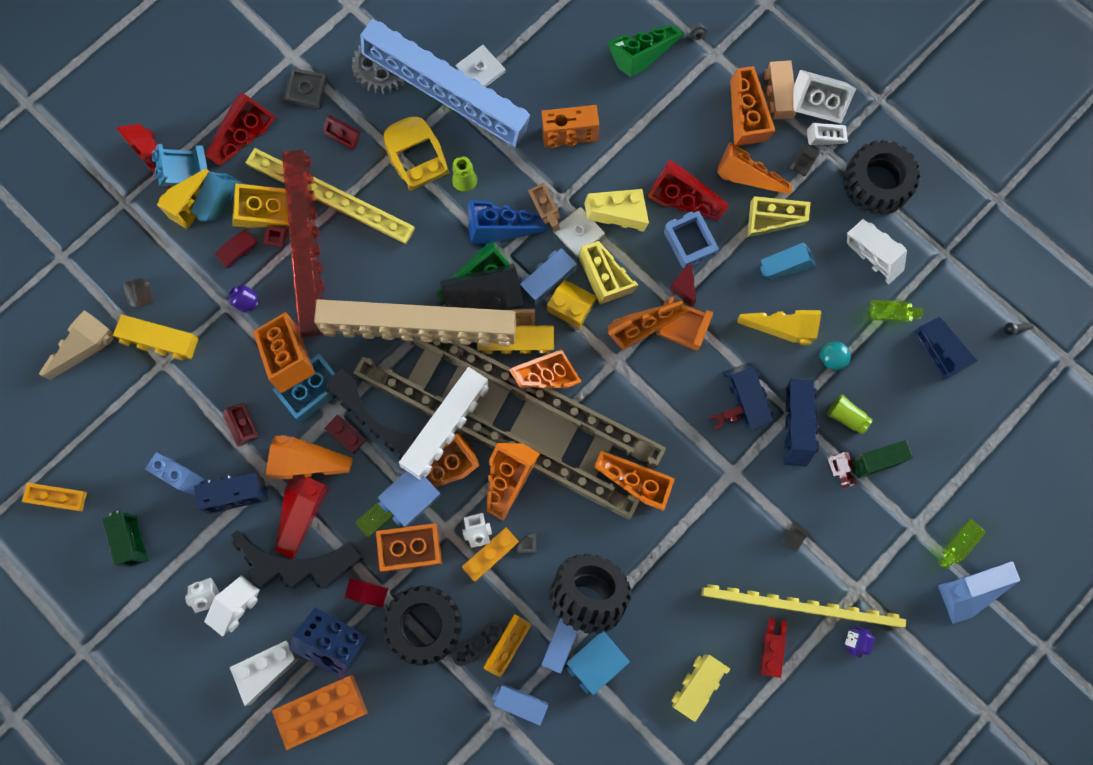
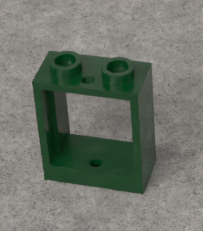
(881, 459)
(125, 539)

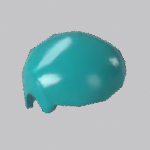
(835, 355)

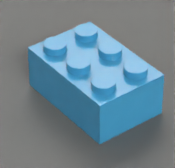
(309, 394)

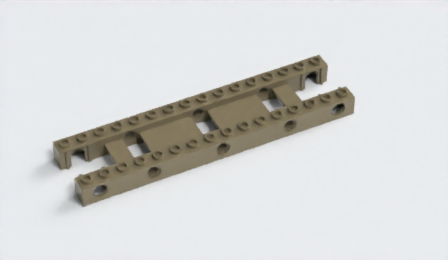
(543, 424)

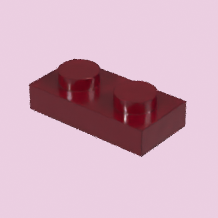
(341, 132)
(345, 434)

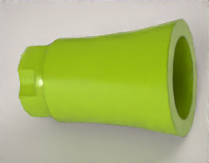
(463, 177)
(849, 414)

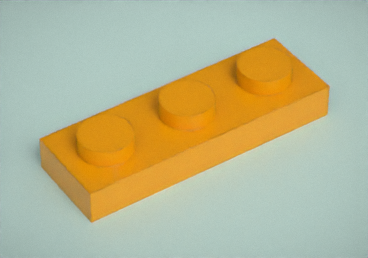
(54, 497)
(490, 554)
(507, 646)

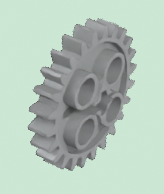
(370, 75)

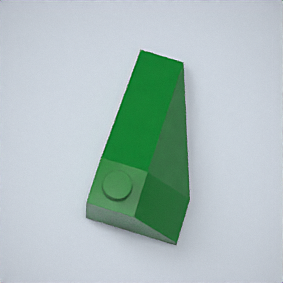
(639, 51)
(485, 259)

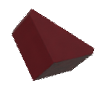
(684, 286)
(366, 593)

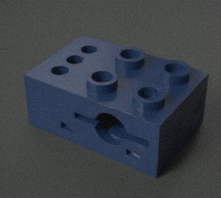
(230, 493)
(328, 643)

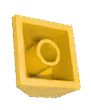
(571, 303)

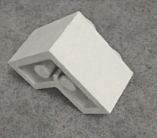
(231, 605)

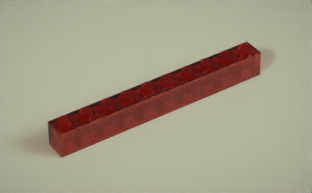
(303, 238)

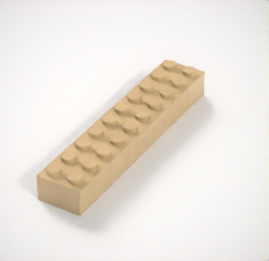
(415, 322)

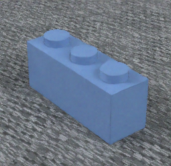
(547, 276)

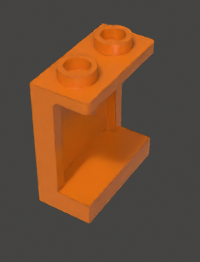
(687, 329)

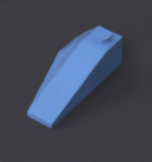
(974, 592)

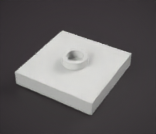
(481, 66)
(578, 231)

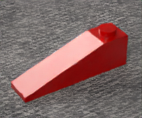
(239, 127)
(141, 141)
(300, 505)

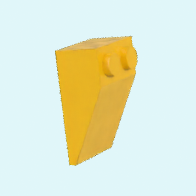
(180, 199)
(259, 206)

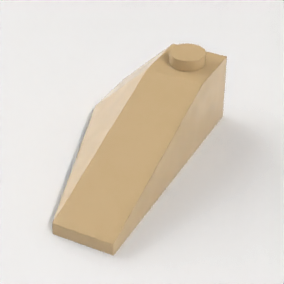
(85, 339)

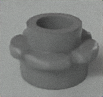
(698, 31)

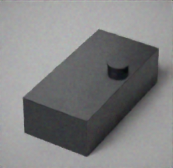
(486, 289)

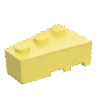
(619, 208)
(774, 215)
(604, 274)
(699, 686)

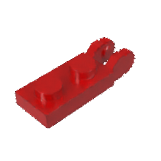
(773, 650)

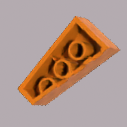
(749, 109)

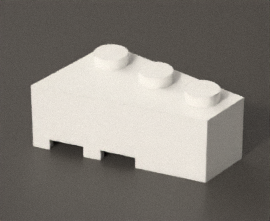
(878, 248)
(262, 670)

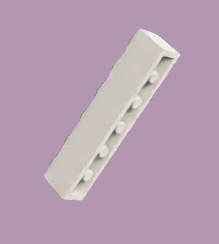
(444, 423)

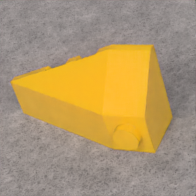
(796, 327)

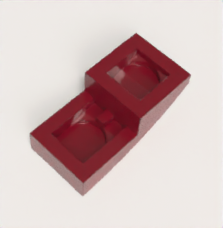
(276, 235)
(238, 245)

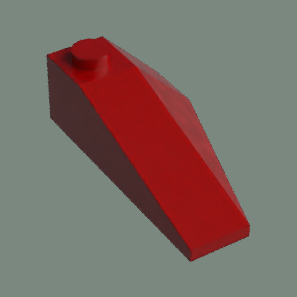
(683, 191)

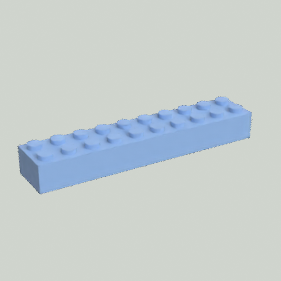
(444, 82)

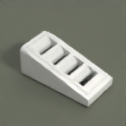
(816, 137)

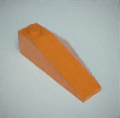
(508, 473)

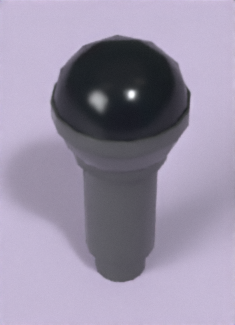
(1012, 328)

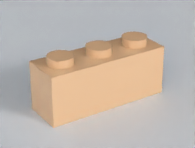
(780, 89)

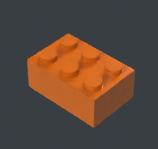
(409, 548)

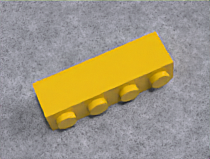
(155, 337)
(526, 339)

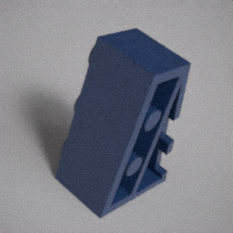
(944, 348)
(749, 395)

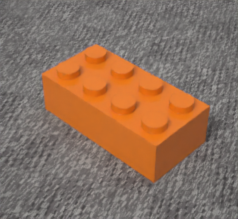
(283, 352)
(319, 712)

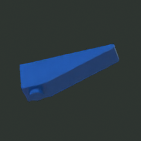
(498, 223)

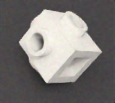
(476, 530)
(201, 595)

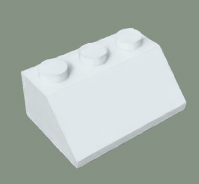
(821, 96)

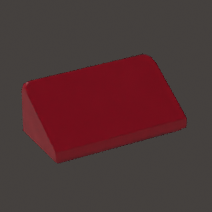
(240, 424)

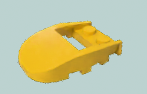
(409, 133)

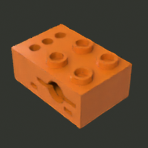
(570, 126)

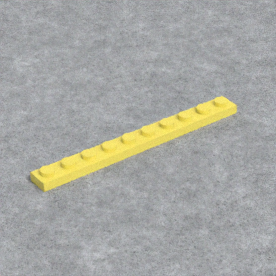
(337, 199)
(811, 607)

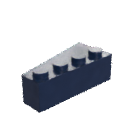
(801, 422)

